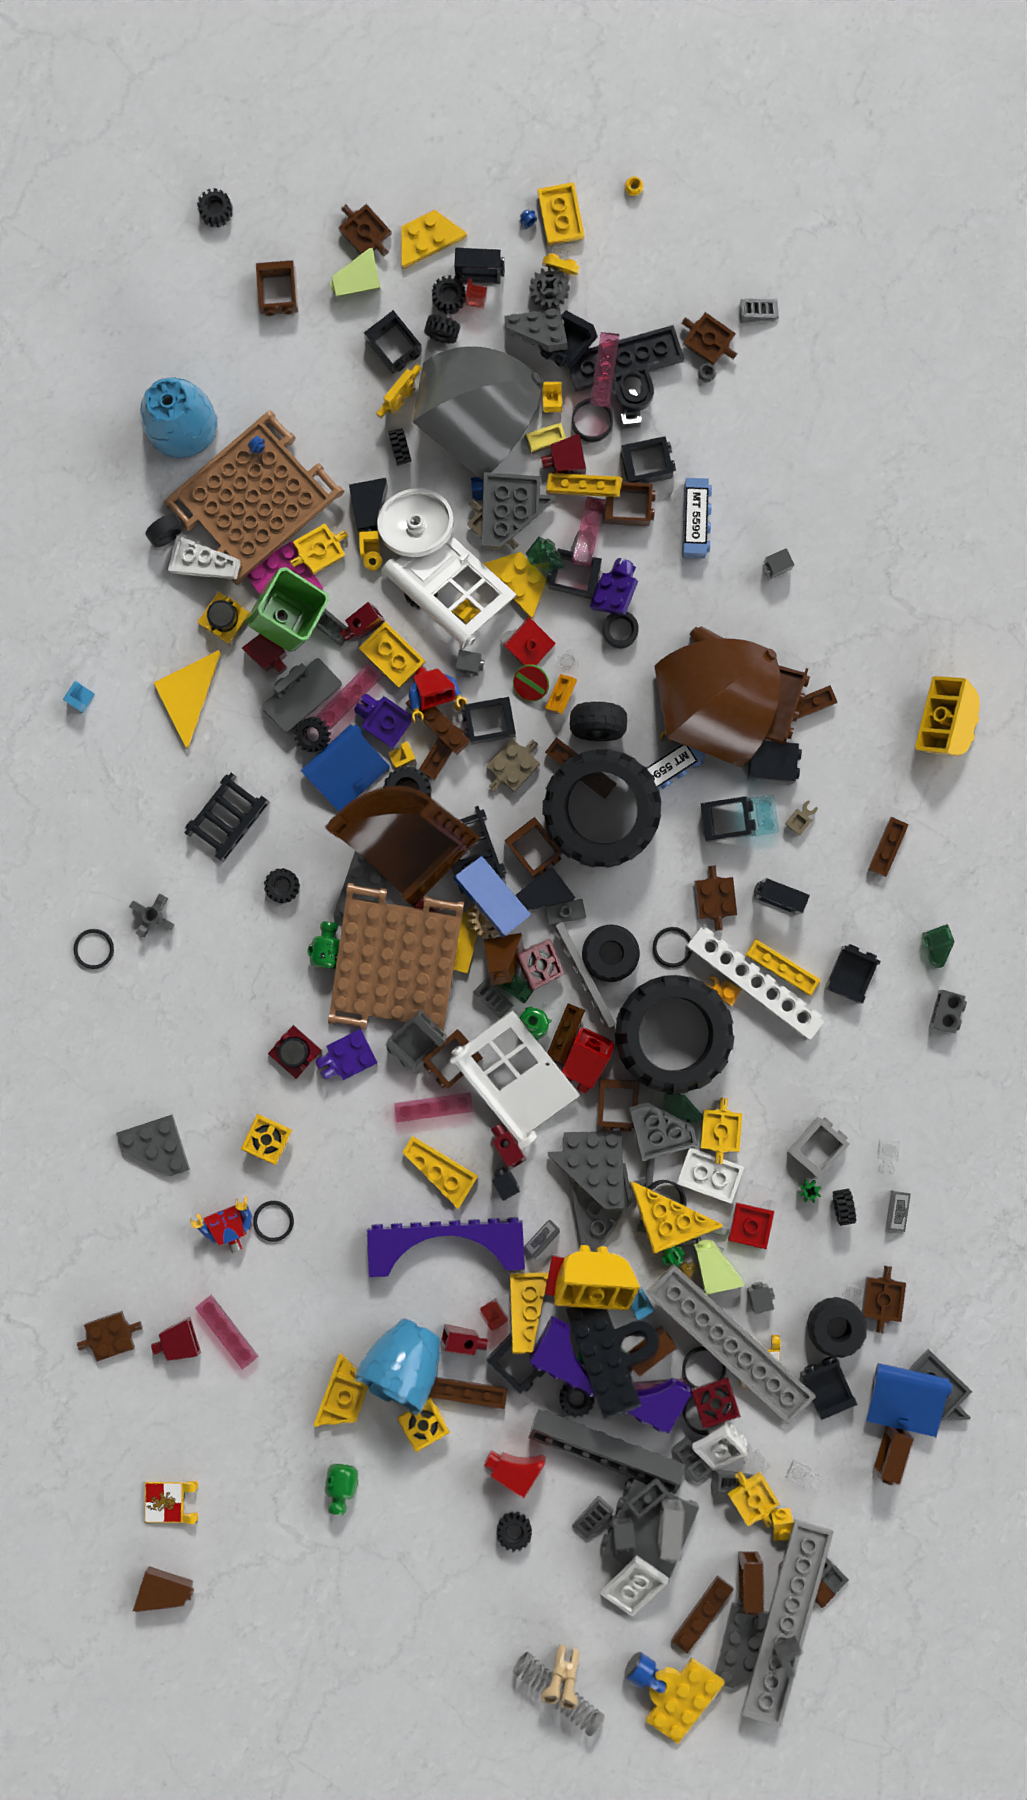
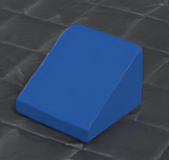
(477, 488)

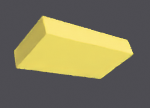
(544, 437)

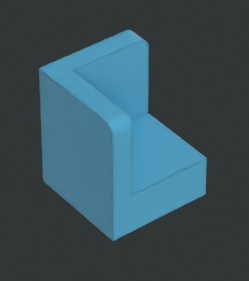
(79, 696)
(641, 1305)

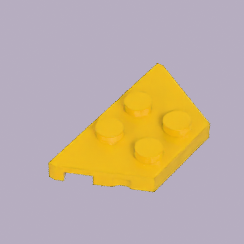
(427, 236)
(521, 578)
(343, 1395)

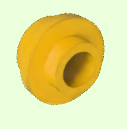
(634, 181)
(372, 554)

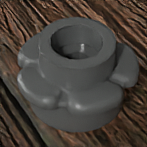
(706, 368)

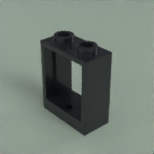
(479, 265)
(383, 327)
(648, 477)
(568, 555)
(505, 701)
(708, 823)
(781, 896)
(497, 1353)

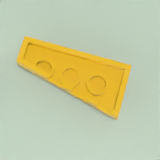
(446, 1174)
(526, 1303)

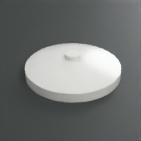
(415, 522)

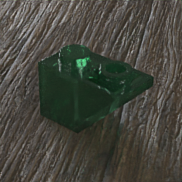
(544, 555)
(939, 943)
(518, 988)
(681, 1107)

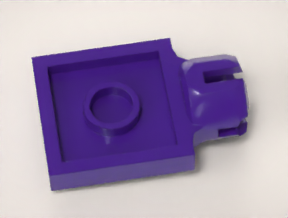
(615, 588)
(383, 719)
(347, 1056)

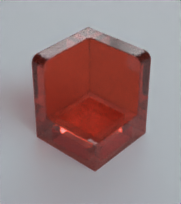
(475, 295)
(494, 1314)

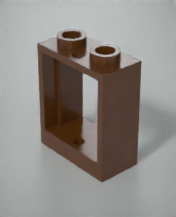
(276, 269)
(627, 487)
(520, 833)
(430, 1067)
(613, 1083)
(666, 1346)
(893, 1455)
(751, 1582)

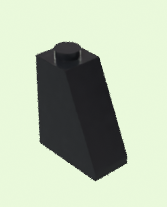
(367, 502)
(545, 891)

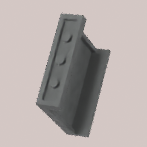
(646, 1530)

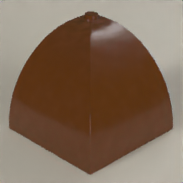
(719, 696)
(404, 837)

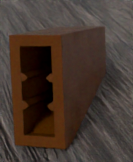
(502, 957)
(162, 1591)

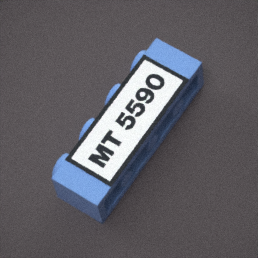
(696, 517)
(675, 764)

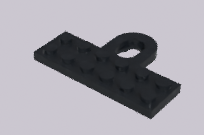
(634, 359)
(605, 1359)

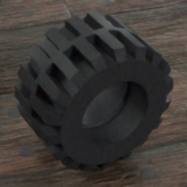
(411, 774)

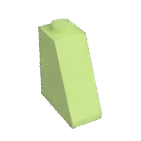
(356, 276)
(715, 1268)

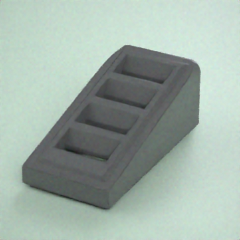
(749, 317)
(632, 422)
(341, 641)
(479, 989)
(720, 1479)
(608, 1510)

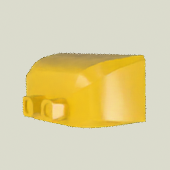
(949, 717)
(596, 1280)

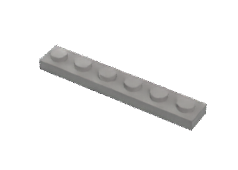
(580, 968)

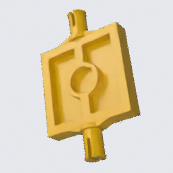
(400, 390)
(319, 549)
(721, 1130)
(753, 1499)

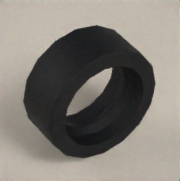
(164, 530)
(618, 643)

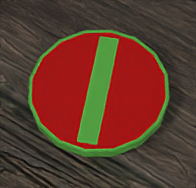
(531, 683)

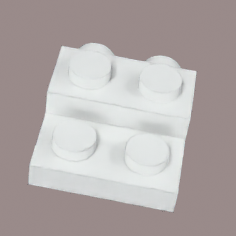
(721, 1446)

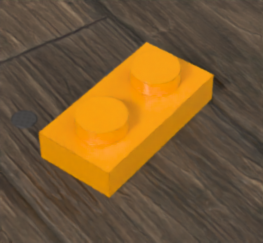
(561, 694)

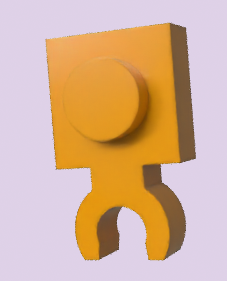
(726, 990)

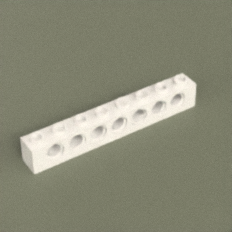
(813, 1018)

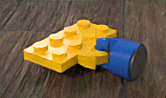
(676, 1694)

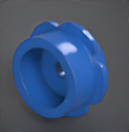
(527, 218)
(256, 445)

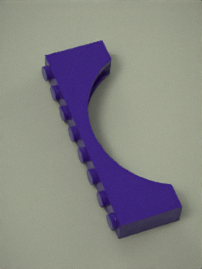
(499, 1237)
(555, 1355)

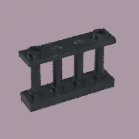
(234, 834)
(499, 869)

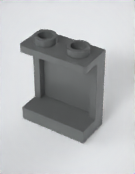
(415, 1040)

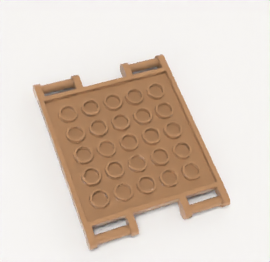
(252, 498)
(394, 959)

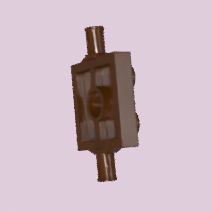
(364, 230)
(709, 338)
(715, 898)
(883, 1299)
(109, 1336)

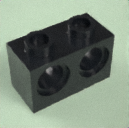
(505, 1183)

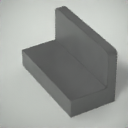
(786, 1651)

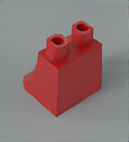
(587, 1058)
(515, 1472)

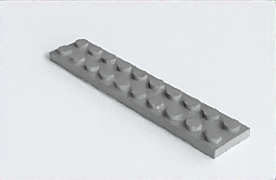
(730, 1344)
(786, 1618)

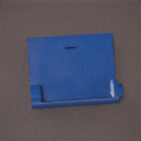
(344, 764)
(910, 1396)

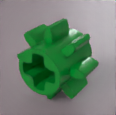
(808, 1185)
(672, 1256)

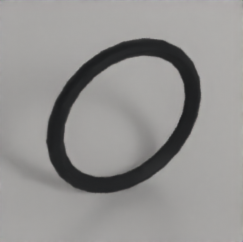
(655, 945)
(76, 950)
(256, 1225)

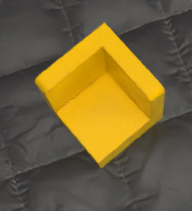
(369, 542)
(402, 756)

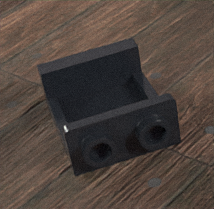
(579, 336)
(775, 762)
(852, 973)
(829, 1387)

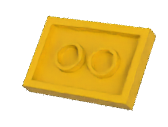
(561, 213)
(392, 655)

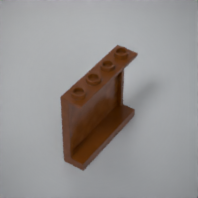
(790, 696)

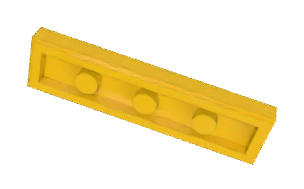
(584, 485)
(782, 967)

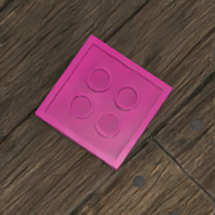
(280, 559)

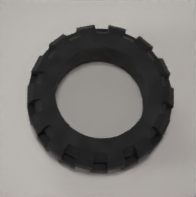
(557, 816)
(719, 1034)

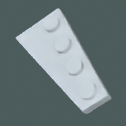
(199, 560)

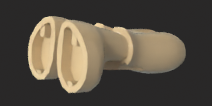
(563, 1673)

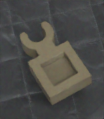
(799, 820)

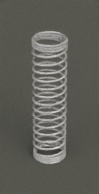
(593, 1723)

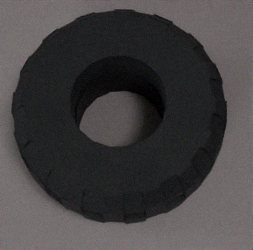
(598, 721)
(624, 939)
(853, 1336)

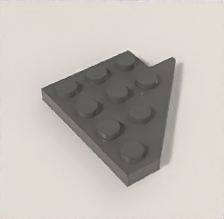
(740, 1645)

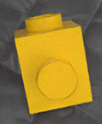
(552, 397)
(466, 611)
(782, 1523)

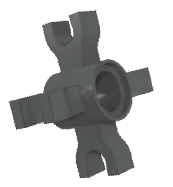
(144, 911)

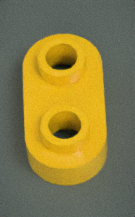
(567, 266)

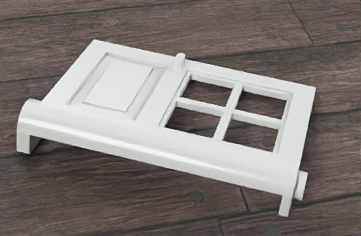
(428, 574)
(530, 1096)

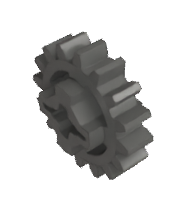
(549, 280)

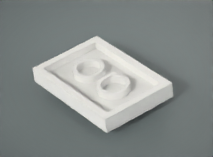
(706, 1177)
(634, 1586)

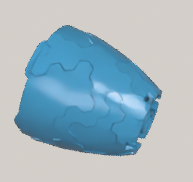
(185, 424)
(402, 1365)

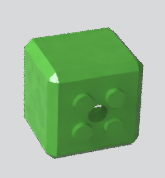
(297, 600)

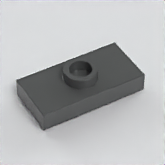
(565, 911)

